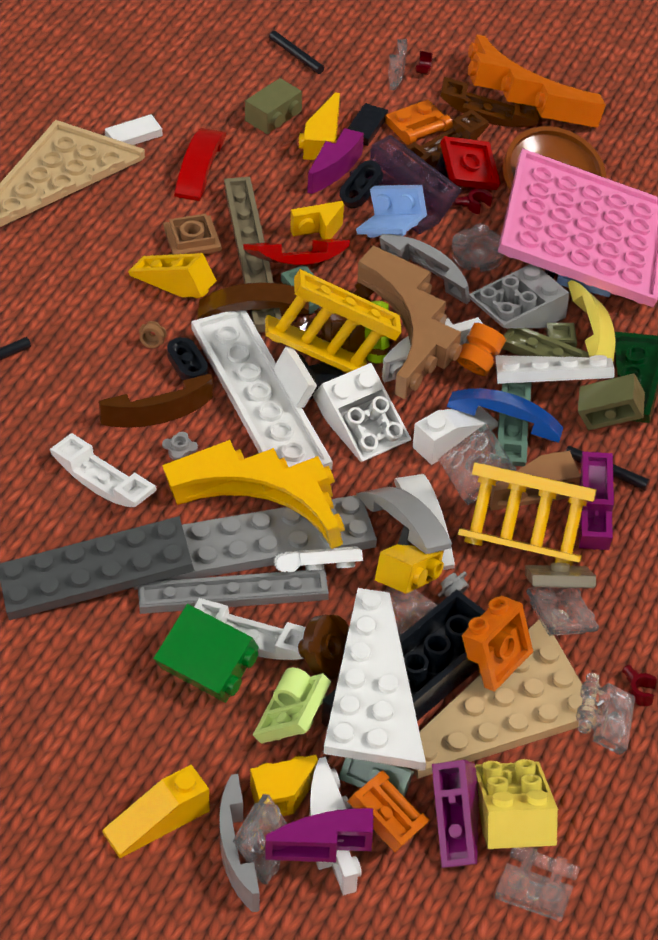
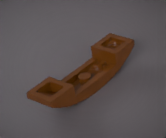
(495, 112)
(466, 126)
(249, 297)
(157, 409)

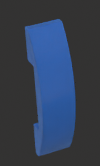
(544, 423)

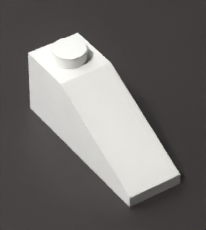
(446, 429)

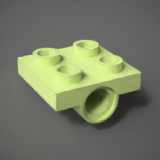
(292, 705)

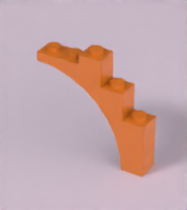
(553, 100)

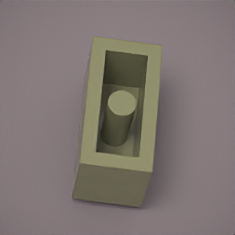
(273, 106)
(611, 402)

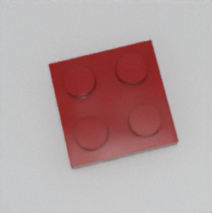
(470, 163)

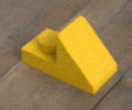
(318, 218)

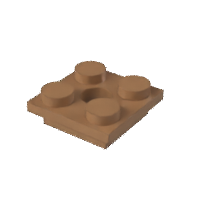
(202, 241)

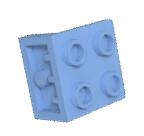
(395, 210)

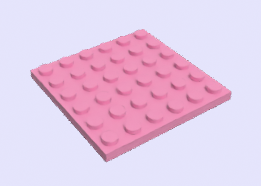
(583, 228)

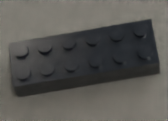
(433, 654)

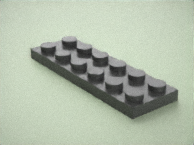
(94, 568)

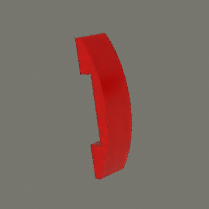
(197, 162)
(321, 250)

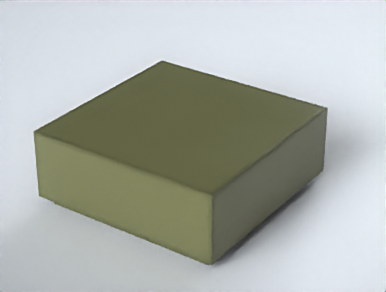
(562, 332)

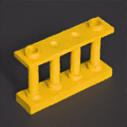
(338, 301)
(518, 484)

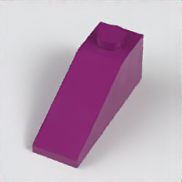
(456, 812)

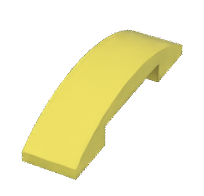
(604, 336)

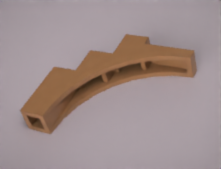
(423, 315)

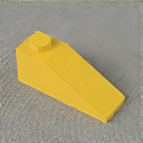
(320, 128)
(177, 273)
(159, 811)

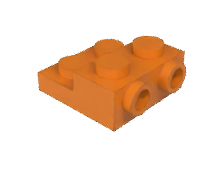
(498, 641)

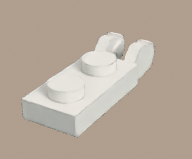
(316, 558)

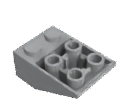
(523, 299)

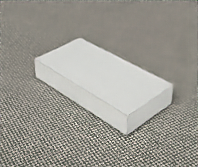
(136, 130)
(294, 377)

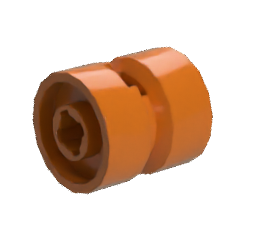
(482, 346)

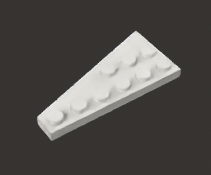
(373, 698)

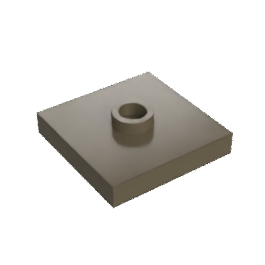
(560, 576)

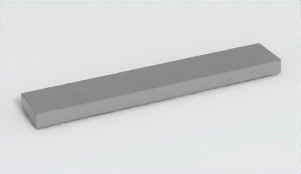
(234, 590)

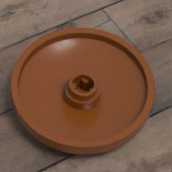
(554, 144)

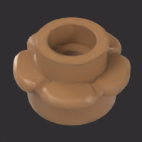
(150, 340)

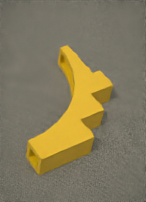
(264, 476)

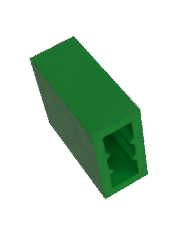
(207, 653)

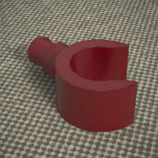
(424, 63)
(472, 199)
(640, 680)

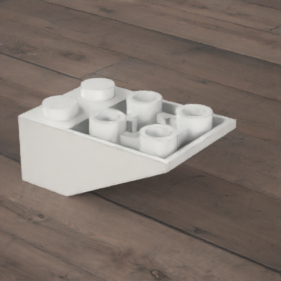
(361, 413)

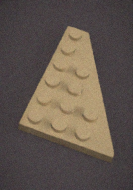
(59, 165)
(527, 707)

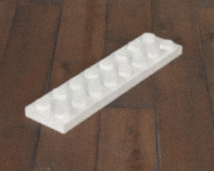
(254, 388)

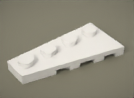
(544, 368)

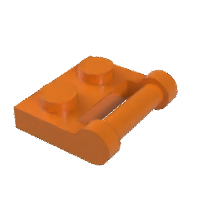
(417, 121)
(393, 815)

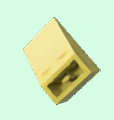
(516, 805)

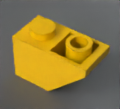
(408, 567)
(284, 782)

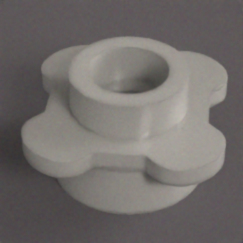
(179, 446)
(452, 583)

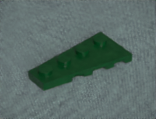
(640, 356)

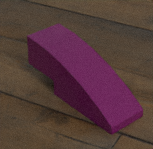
(335, 160)
(596, 516)
(321, 835)

